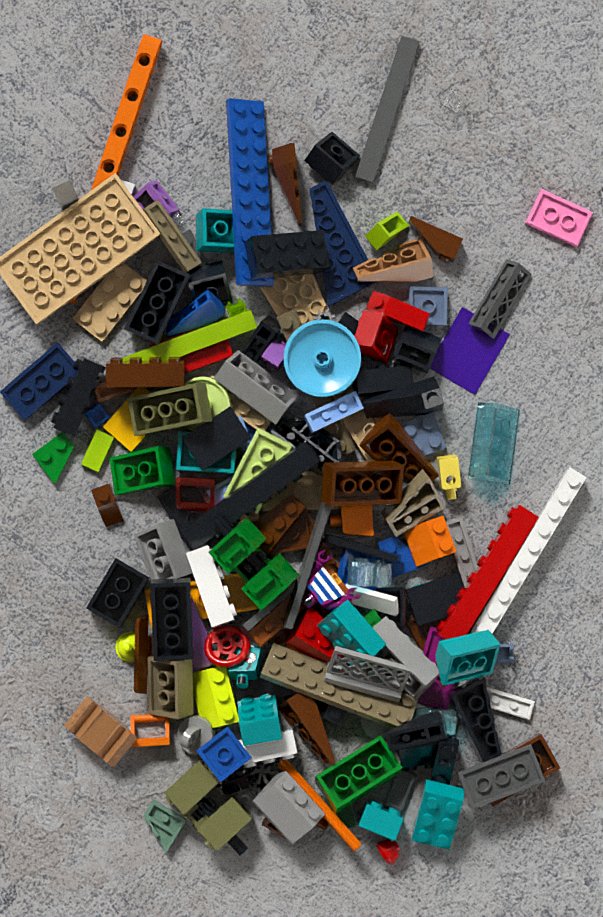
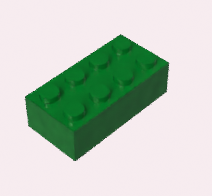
(358, 774)

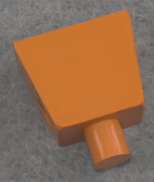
(354, 520)

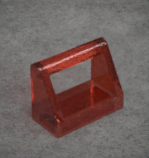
(195, 482)

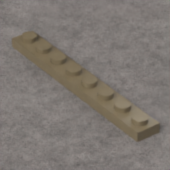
(289, 323)

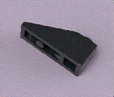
(261, 338)
(417, 731)

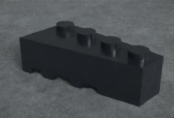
(475, 713)

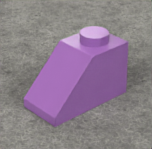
(274, 355)

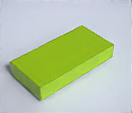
(97, 451)

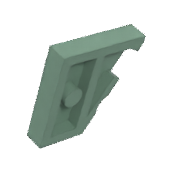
(164, 823)

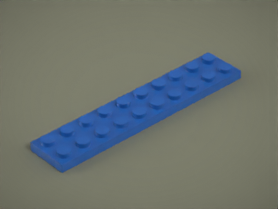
(248, 181)

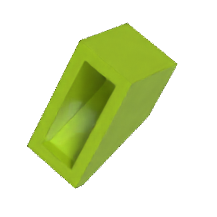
(386, 230)

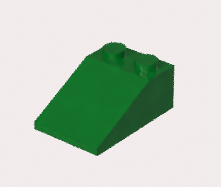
(142, 470)

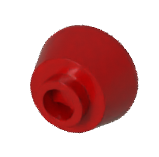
(389, 850)

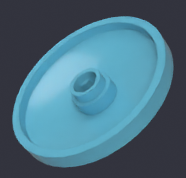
(322, 358)

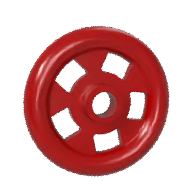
(233, 659)

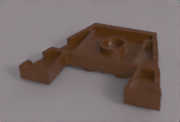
(298, 538)

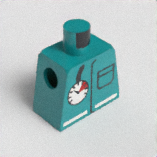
(247, 669)

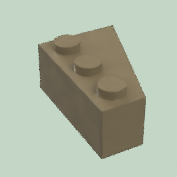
(417, 504)

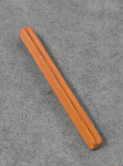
(329, 816)

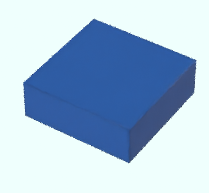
(97, 415)

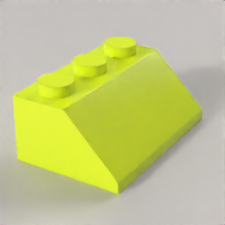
(215, 696)

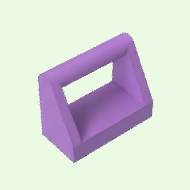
(157, 192)

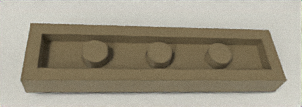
(172, 237)

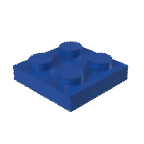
(224, 754)

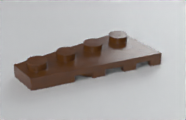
(278, 522)

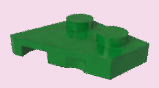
(54, 455)

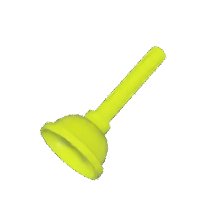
(126, 646)

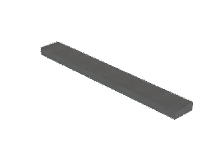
(387, 109)
(306, 566)

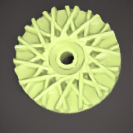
(217, 395)

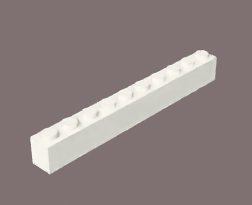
(529, 552)

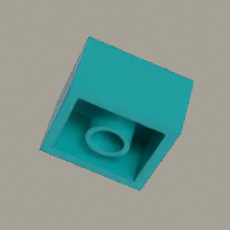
(214, 231)
(381, 820)

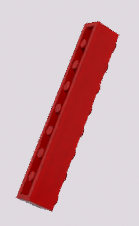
(488, 574)

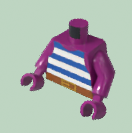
(326, 587)

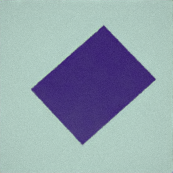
(467, 352)

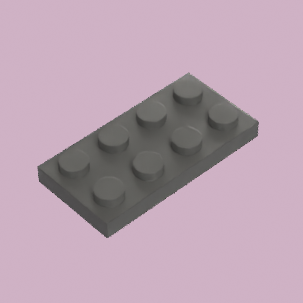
(501, 776)

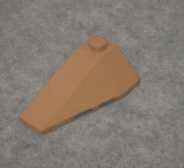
(406, 264)

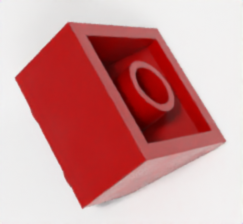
(376, 335)

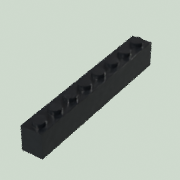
(252, 493)

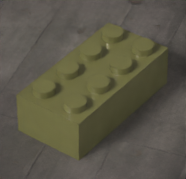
(170, 409)

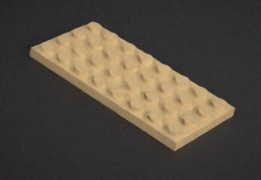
(76, 249)

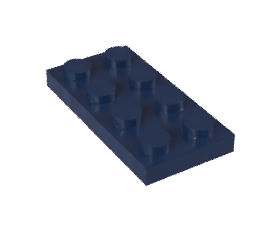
(39, 381)

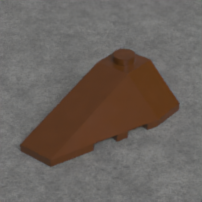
(285, 169)
(392, 443)
(304, 714)

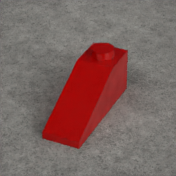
(398, 311)

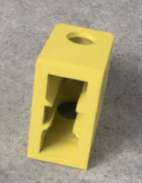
(449, 466)

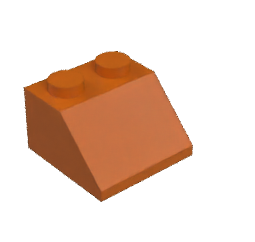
(429, 541)

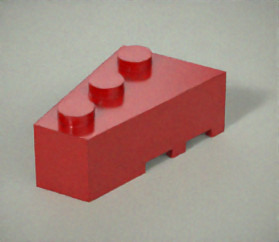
(308, 637)

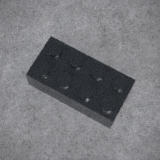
(286, 254)
(172, 619)

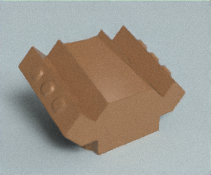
(100, 731)

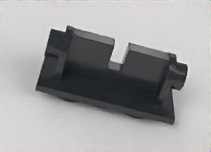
(242, 777)

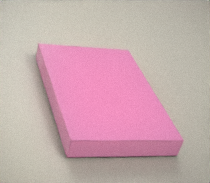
(558, 218)

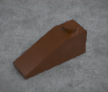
(438, 240)

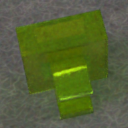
(236, 308)

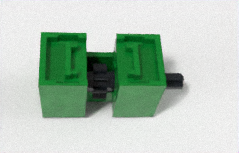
(241, 552)

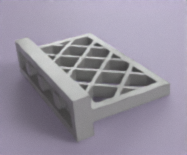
(369, 682)

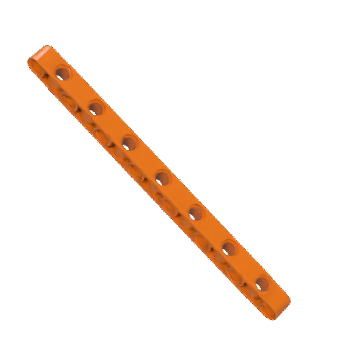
(128, 110)

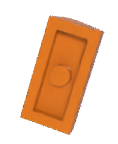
(150, 741)

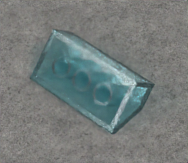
(493, 443)

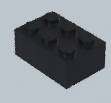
(118, 593)

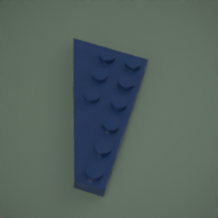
(341, 244)

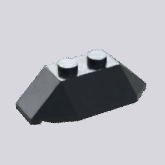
(296, 431)

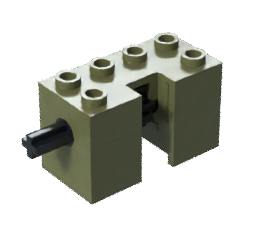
(215, 825)

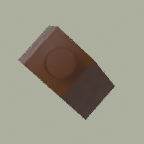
(107, 505)

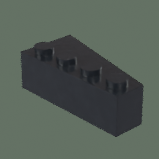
(77, 395)

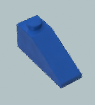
(198, 313)

